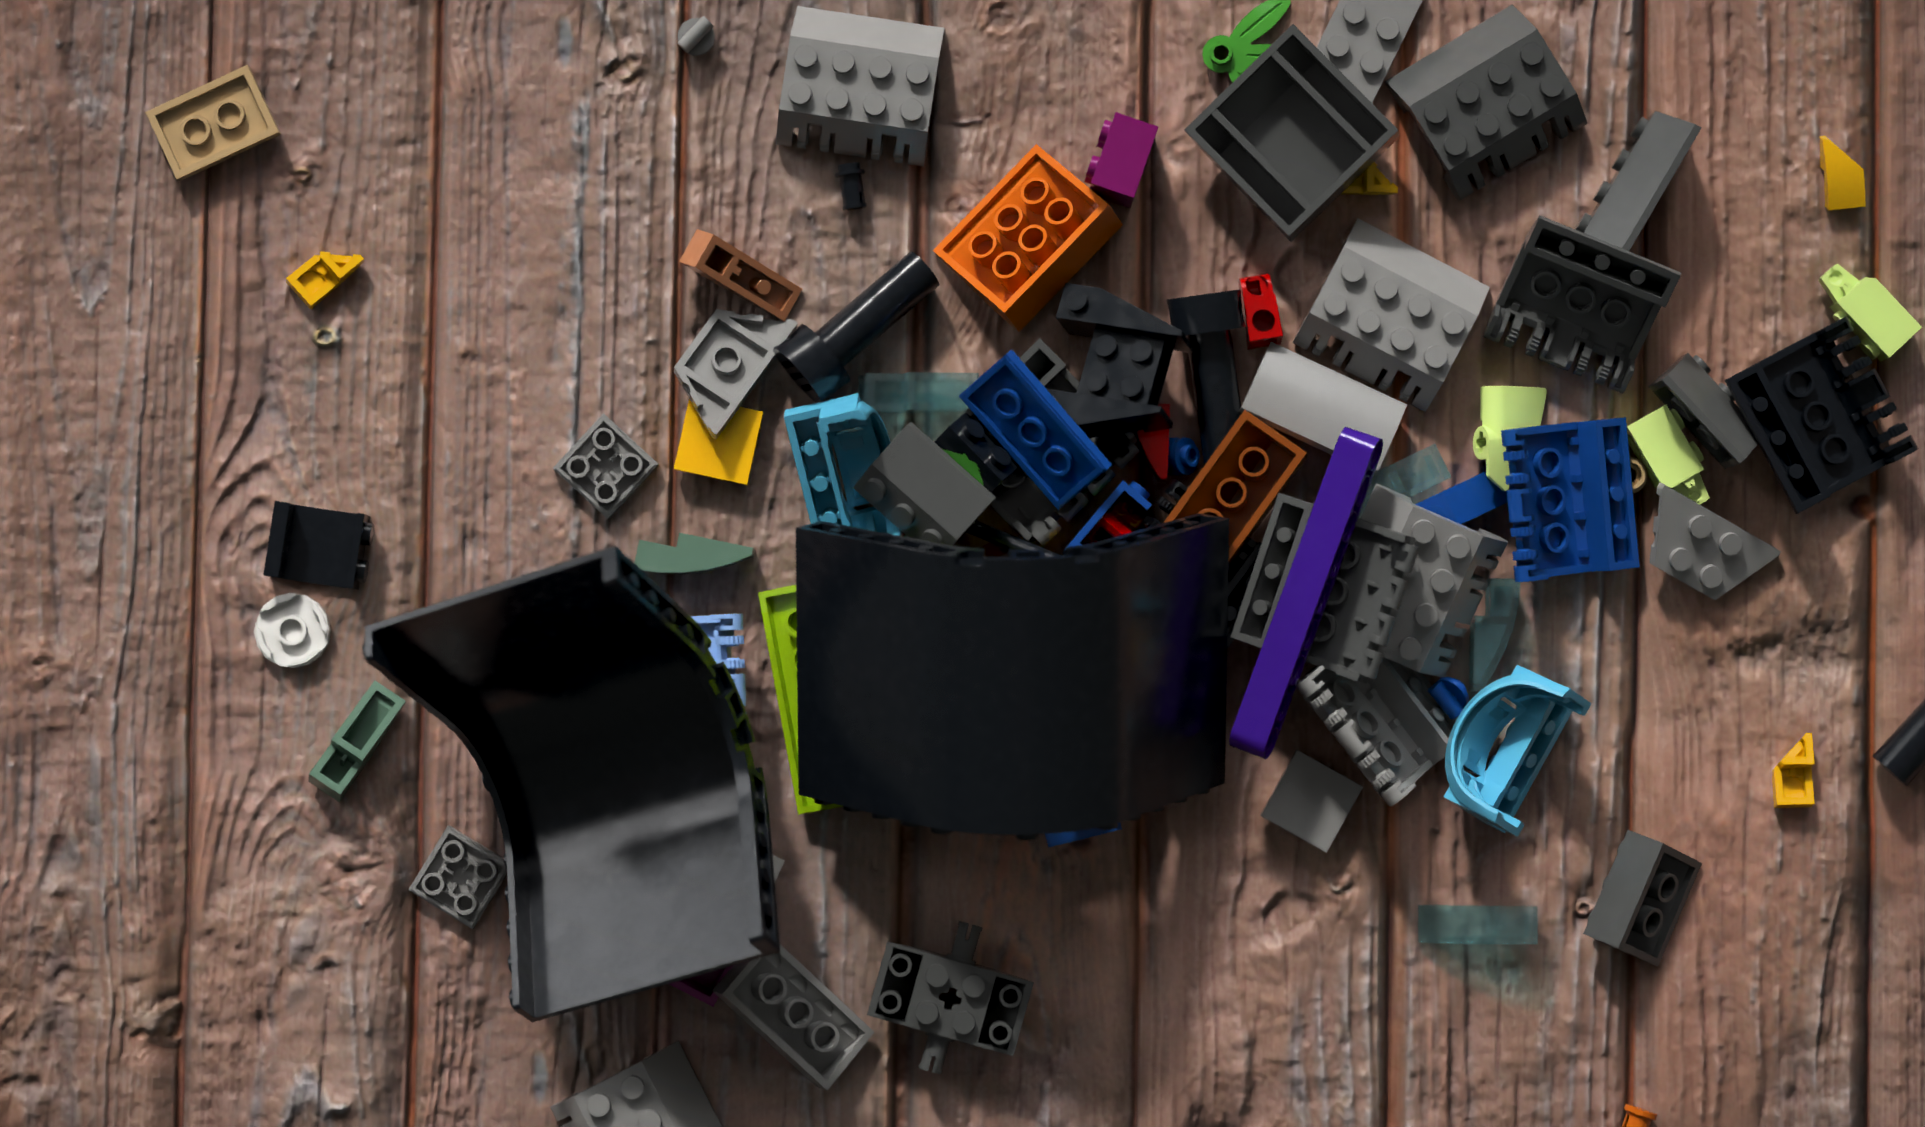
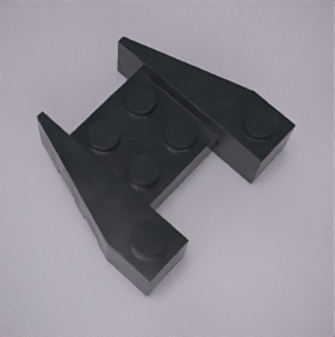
(1123, 363)

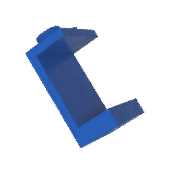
(1132, 492)

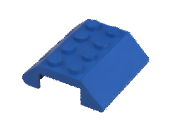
(1570, 498)

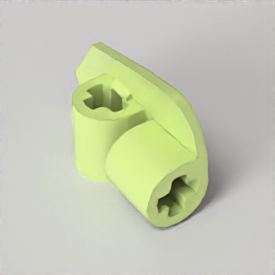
(1500, 410)

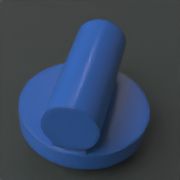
(1182, 456)
(1450, 695)

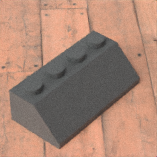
(1639, 180)

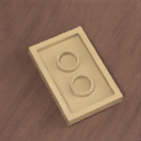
(213, 123)

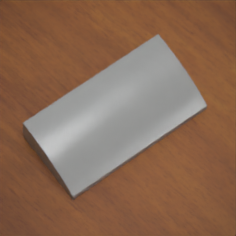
(1318, 402)
(795, 1015)

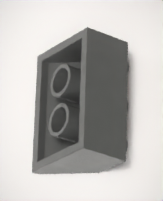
(1706, 409)
(923, 489)
(1642, 897)

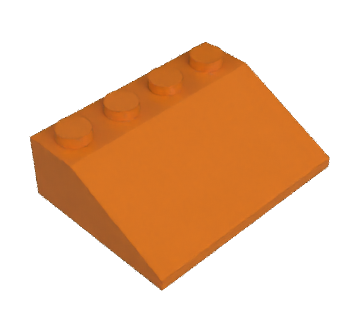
(1028, 237)

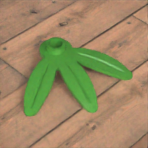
(1240, 51)

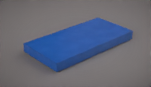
(1035, 430)

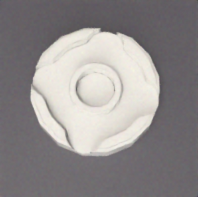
(292, 630)

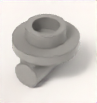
(696, 36)

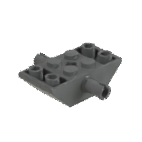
(989, 1006)

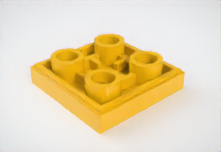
(722, 458)

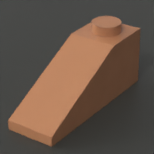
(740, 274)

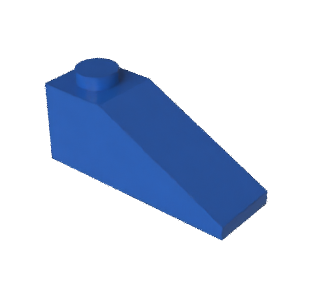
(1466, 499)

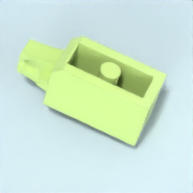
(1873, 312)
(1667, 453)

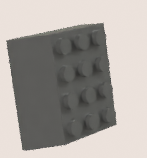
(1292, 132)

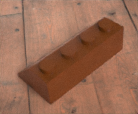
(1242, 479)

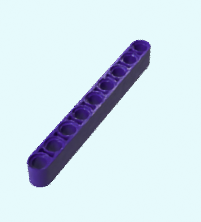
(1306, 592)

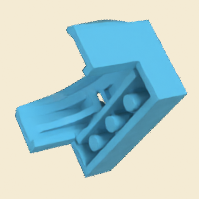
(811, 436)
(1539, 719)

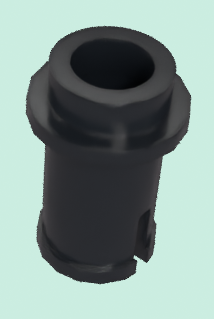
(851, 185)

